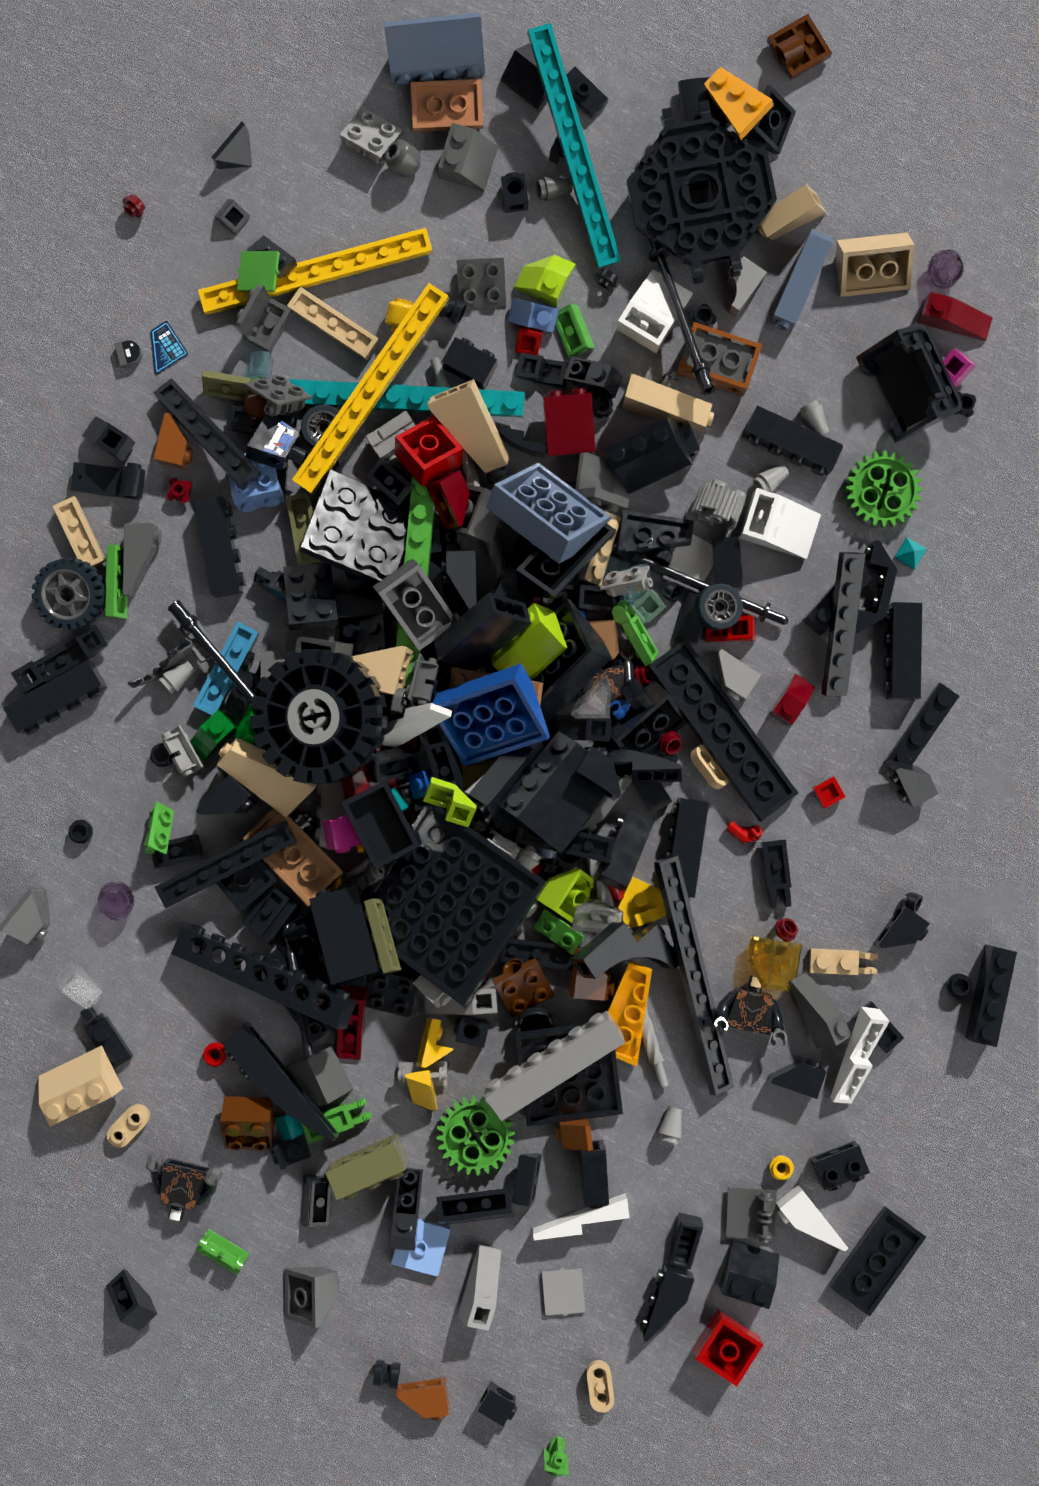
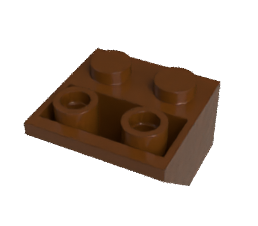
(248, 1123)

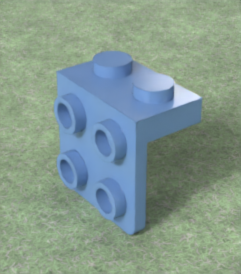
(260, 493)

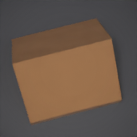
(608, 632)

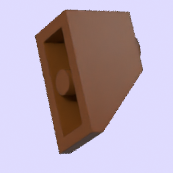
(172, 445)
(575, 1135)
(426, 1397)

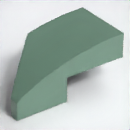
(649, 606)

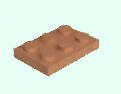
(446, 102)

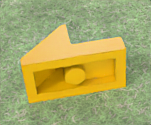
(429, 1051)

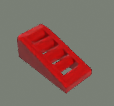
(750, 636)

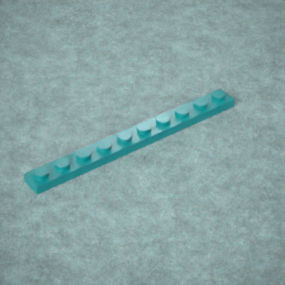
(573, 145)
(407, 397)

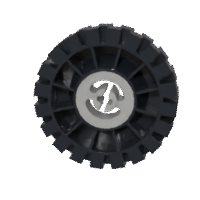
(354, 722)

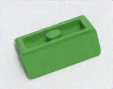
(573, 331)

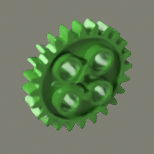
(903, 496)
(457, 1146)

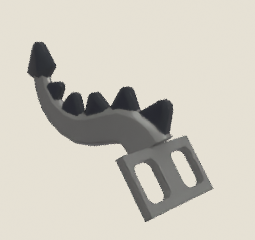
(182, 650)

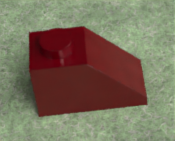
(450, 498)
(792, 700)

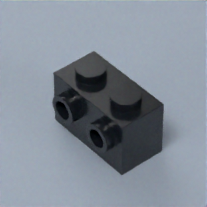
(469, 362)
(840, 1166)

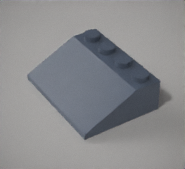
(435, 48)
(546, 511)

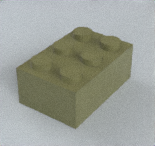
(367, 1167)

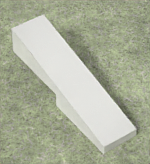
(415, 721)
(855, 1064)
(571, 1224)

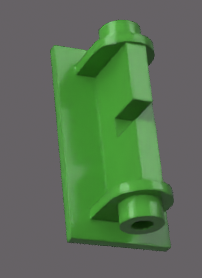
(160, 828)
(559, 931)
(222, 1251)
(555, 1459)

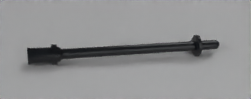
(700, 370)
(638, 559)
(189, 623)

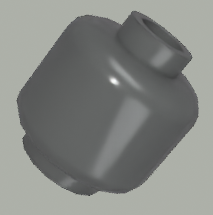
(403, 158)

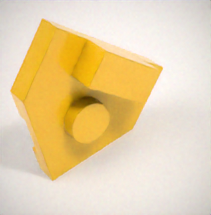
(641, 903)

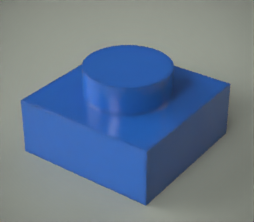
(418, 783)

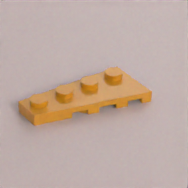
(629, 1009)

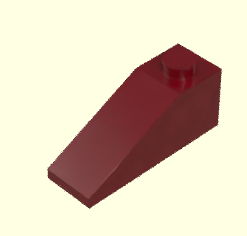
(954, 316)
(351, 1039)

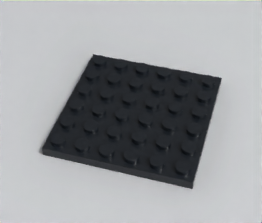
(454, 903)

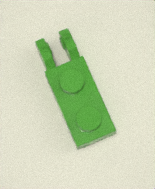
(635, 632)
(340, 1119)

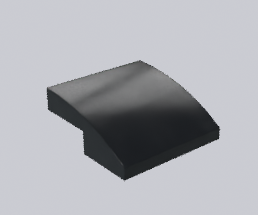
(690, 94)

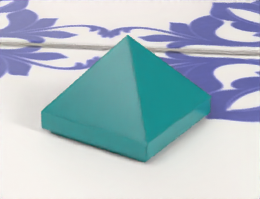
(910, 553)

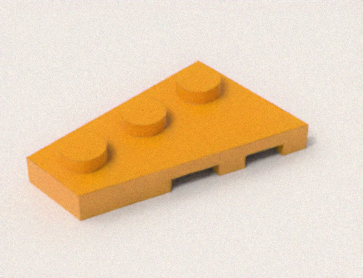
(737, 100)

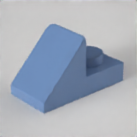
(533, 315)

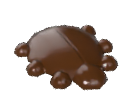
(254, 406)

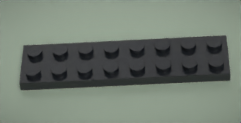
(723, 730)

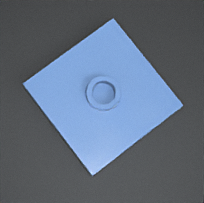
(429, 1249)

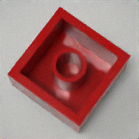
(428, 451)
(727, 1347)

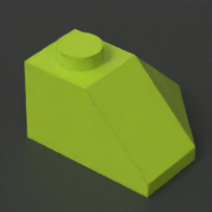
(545, 279)
(566, 892)

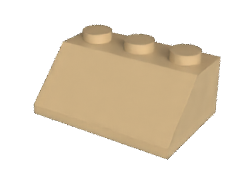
(874, 264)
(77, 1085)

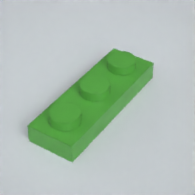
(116, 603)

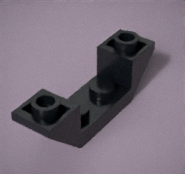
(878, 559)

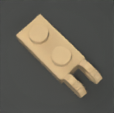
(839, 961)

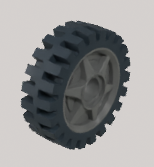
(52, 597)

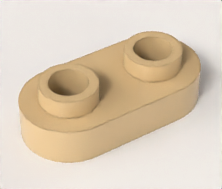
(708, 767)
(127, 1126)
(600, 1385)

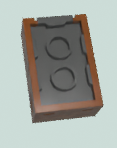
(729, 358)

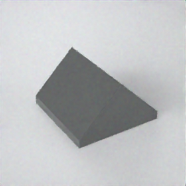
(322, 1076)

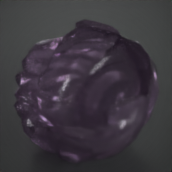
(945, 268)
(115, 900)

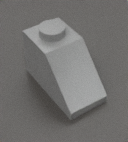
(735, 676)

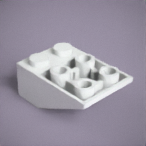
(650, 312)
(779, 524)

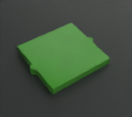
(258, 268)

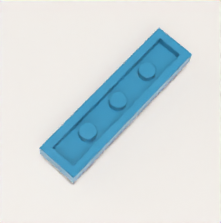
(218, 684)

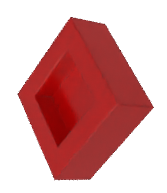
(828, 792)

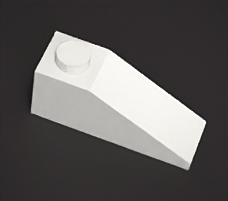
(804, 1216)

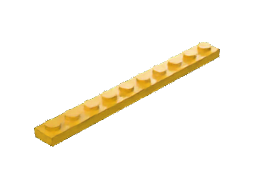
(326, 269)
(370, 388)

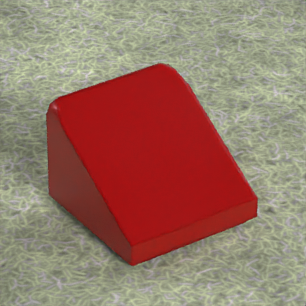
(528, 340)

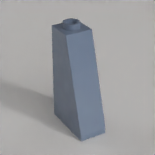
(801, 280)

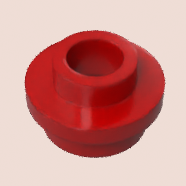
(209, 1059)

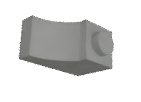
(744, 285)

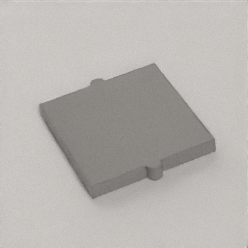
(563, 1291)

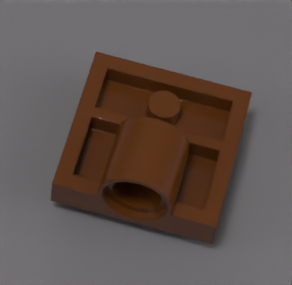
(799, 47)
(522, 985)

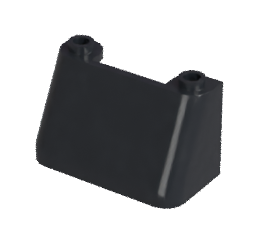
(911, 380)

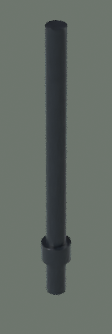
(302, 1019)

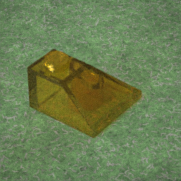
(774, 961)

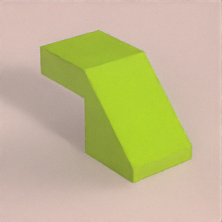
(447, 795)

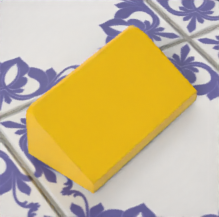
(422, 1089)

